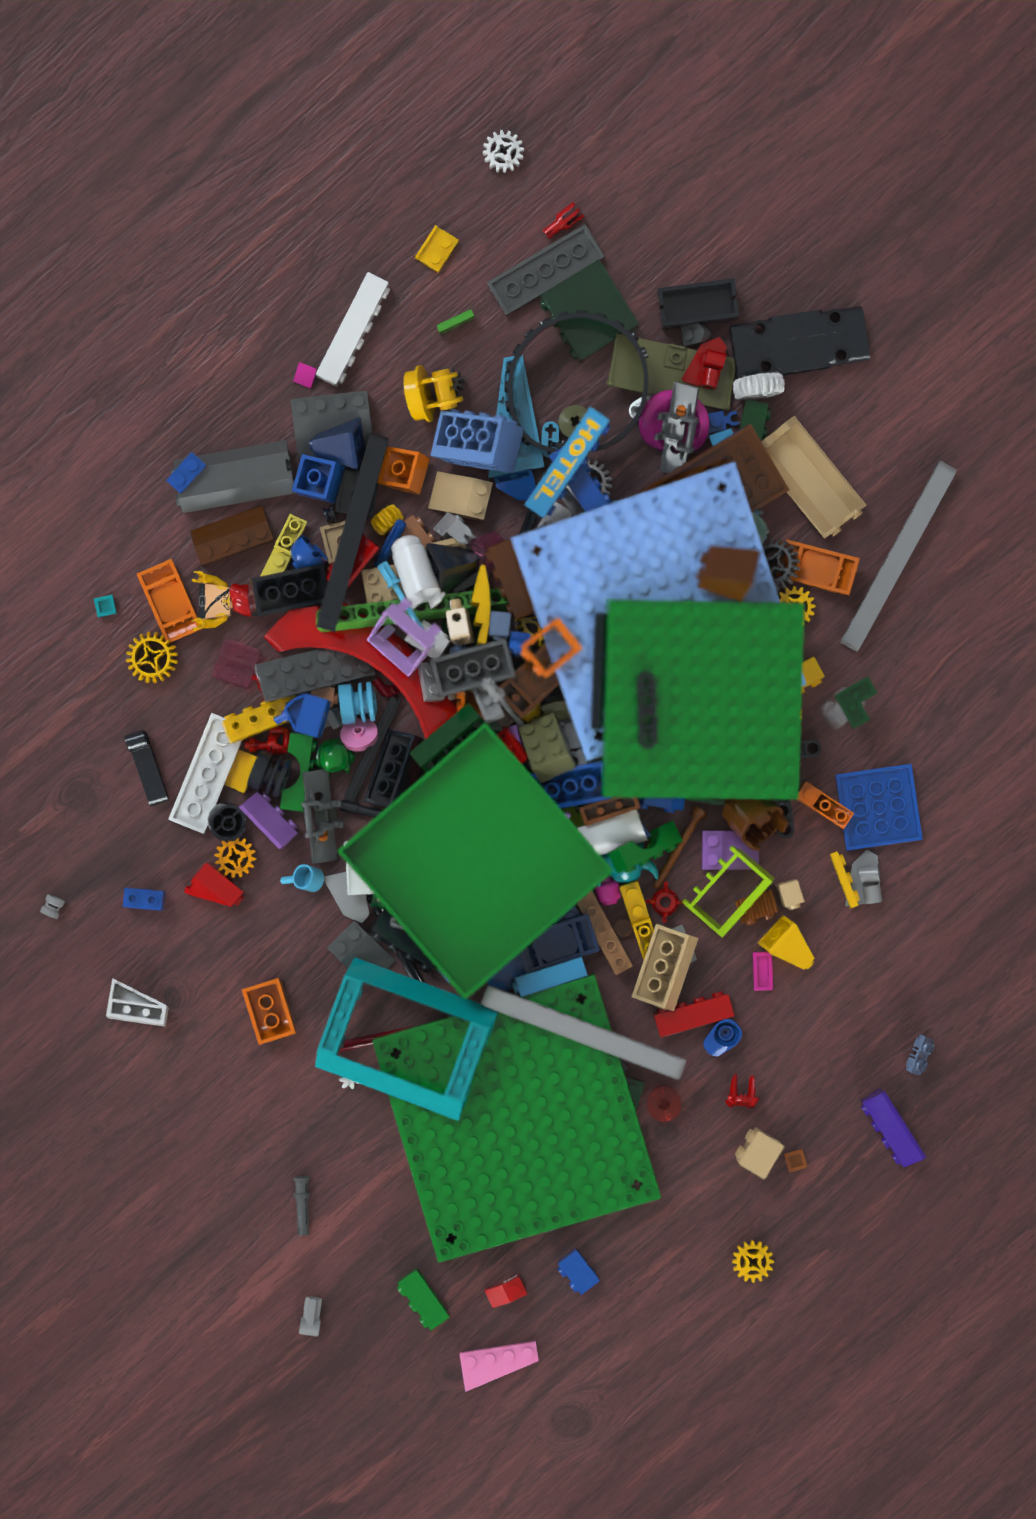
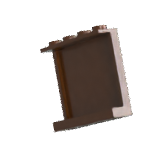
(510, 576)

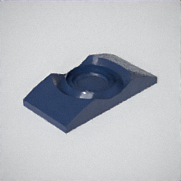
(560, 944)

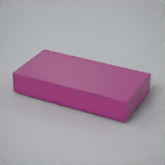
(762, 971)

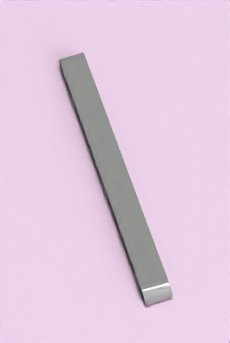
(898, 556)
(583, 1032)

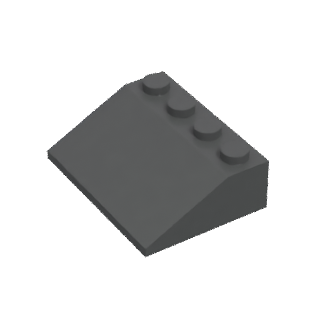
(324, 412)

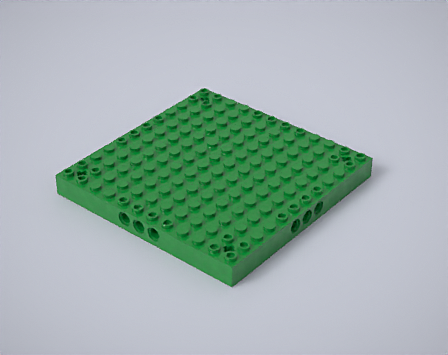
(540, 1134)

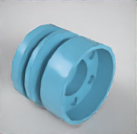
(357, 703)

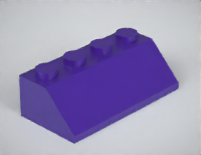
(892, 1127)

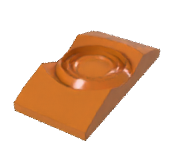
(823, 568)
(168, 600)

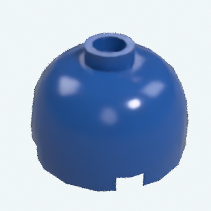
(306, 554)

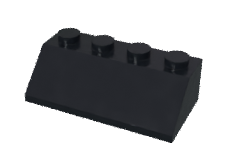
(287, 590)
(394, 769)

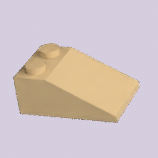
(461, 496)

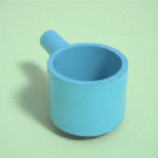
(305, 878)

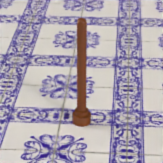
(697, 815)

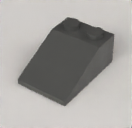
(358, 943)

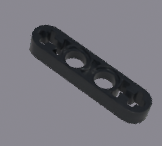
(649, 709)

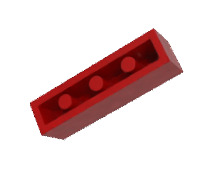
(693, 1015)

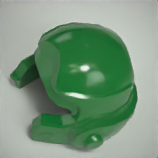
(334, 756)

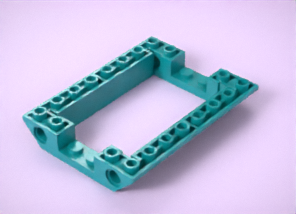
(481, 1018)

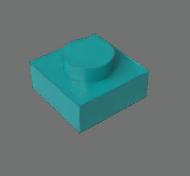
(105, 606)

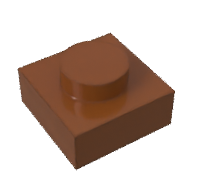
(795, 1160)

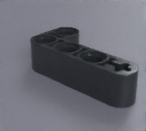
(147, 766)

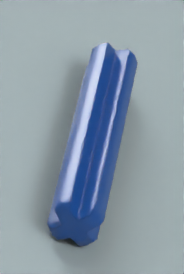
(394, 534)

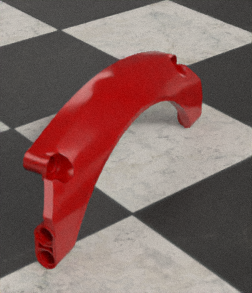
(299, 630)

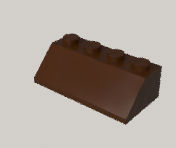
(232, 536)

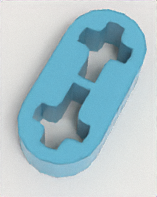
(555, 436)

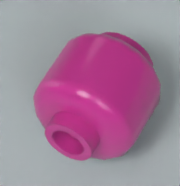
(608, 892)

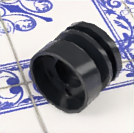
(269, 773)

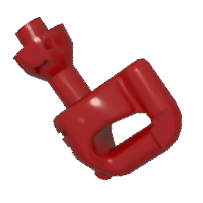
(272, 742)

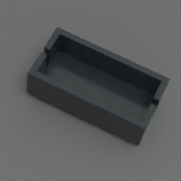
(697, 303)

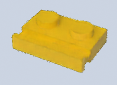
(436, 249)

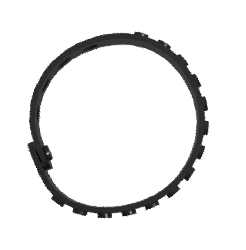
(544, 325)

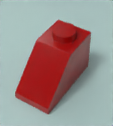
(506, 1291)

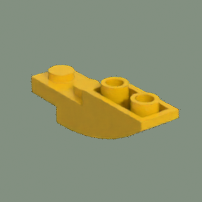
(637, 914)

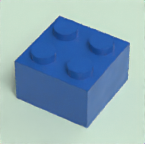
(318, 478)

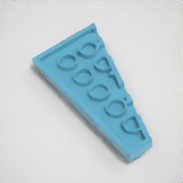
(528, 456)

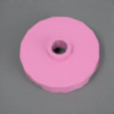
(359, 735)

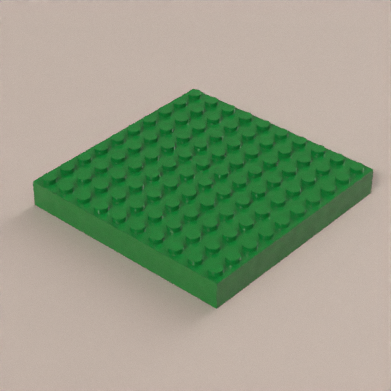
(722, 699)
(475, 861)

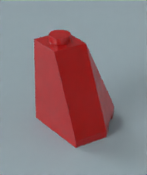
(215, 886)

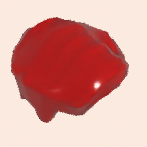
(239, 599)

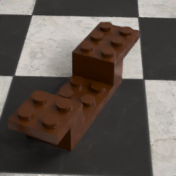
(527, 687)

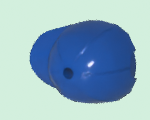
(719, 1042)

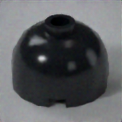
(227, 821)

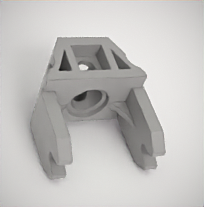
(454, 527)

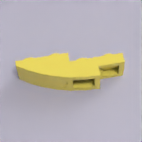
(281, 554)

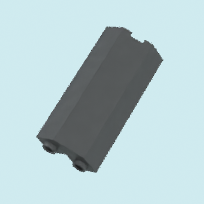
(239, 477)

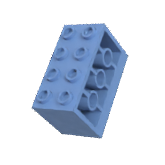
(477, 440)

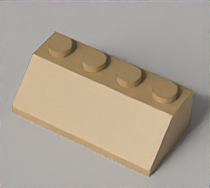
(664, 967)

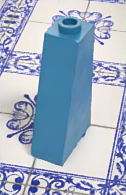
(549, 977)

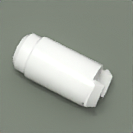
(416, 572)

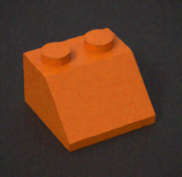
(403, 470)

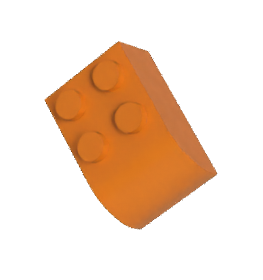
(269, 1010)

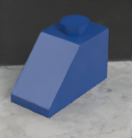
(517, 484)

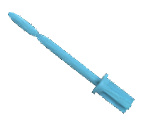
(392, 581)

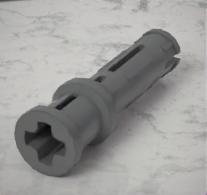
(301, 1195)

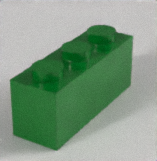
(423, 1299)

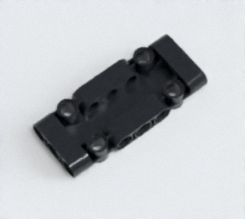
(800, 342)

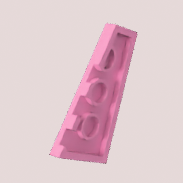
(494, 1362)

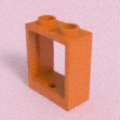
(569, 638)

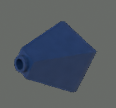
(341, 444)

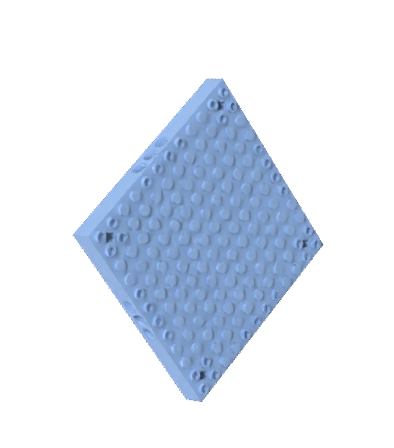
(631, 551)

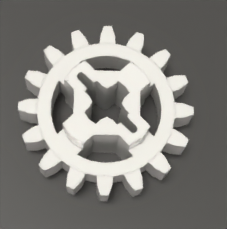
(496, 155)

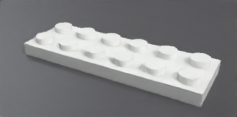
(205, 777)

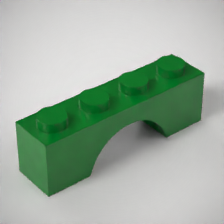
(301, 747)
(628, 855)

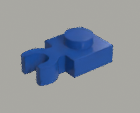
(718, 421)

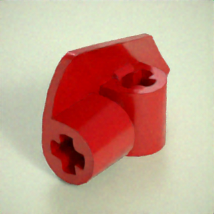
(707, 365)

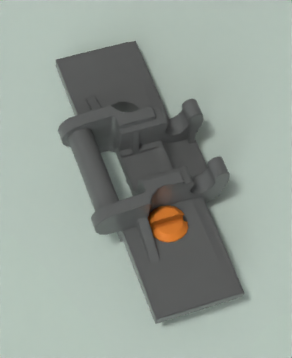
(681, 411)
(325, 816)

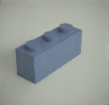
(499, 626)

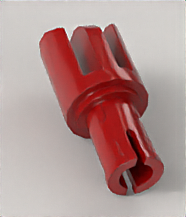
(561, 223)

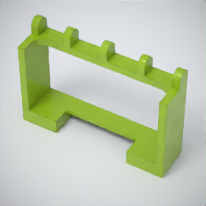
(722, 930)

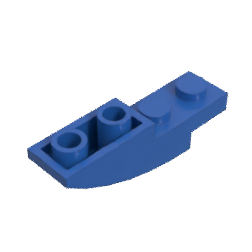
(515, 641)

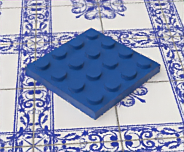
(882, 806)

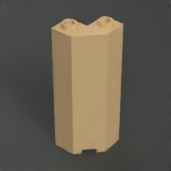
(812, 478)

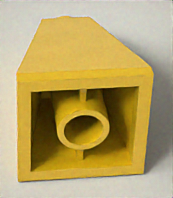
(787, 943)

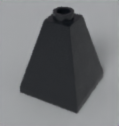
(451, 564)

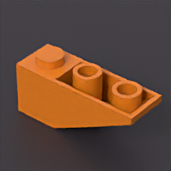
(824, 805)

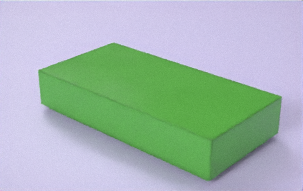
(455, 322)

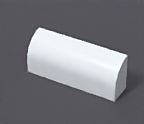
(615, 832)

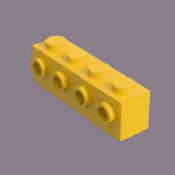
(253, 720)

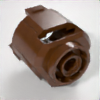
(754, 819)

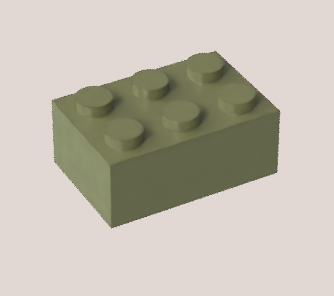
(547, 747)

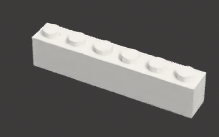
(352, 330)

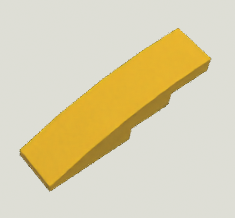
(481, 600)

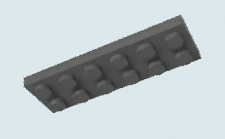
(544, 270)
(309, 673)

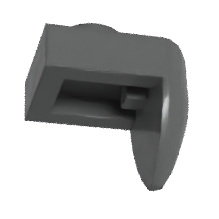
(695, 334)

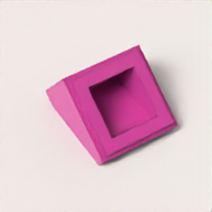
(305, 375)

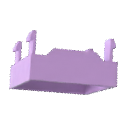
(423, 637)

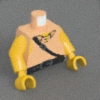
(214, 601)

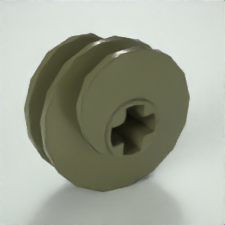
(565, 417)

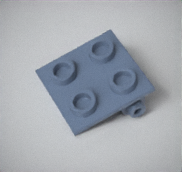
(926, 1048)

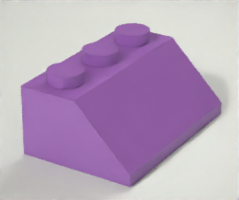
(269, 819)

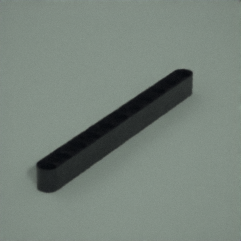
(352, 532)

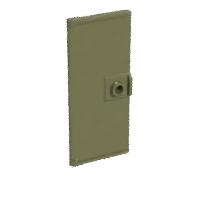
(665, 366)

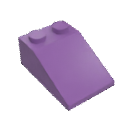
(716, 846)

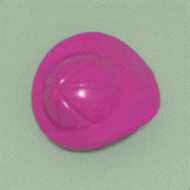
(650, 425)

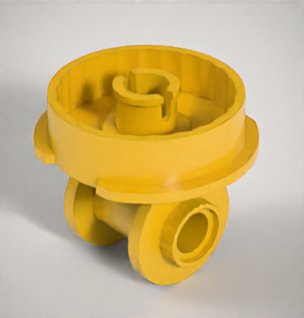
(419, 396)

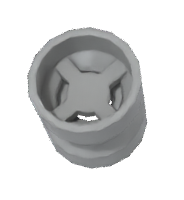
(50, 910)

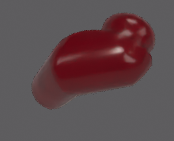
(385, 690)

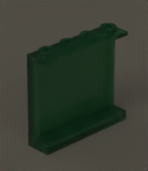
(591, 291)

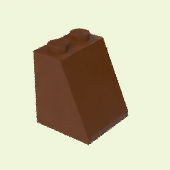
(728, 571)

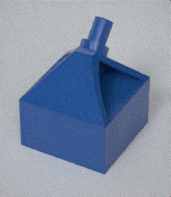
(306, 714)

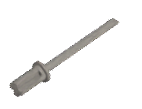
(496, 695)

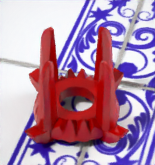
(655, 902)
(749, 1100)

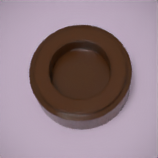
(622, 928)

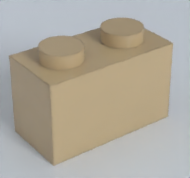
(790, 894)

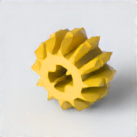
(385, 519)

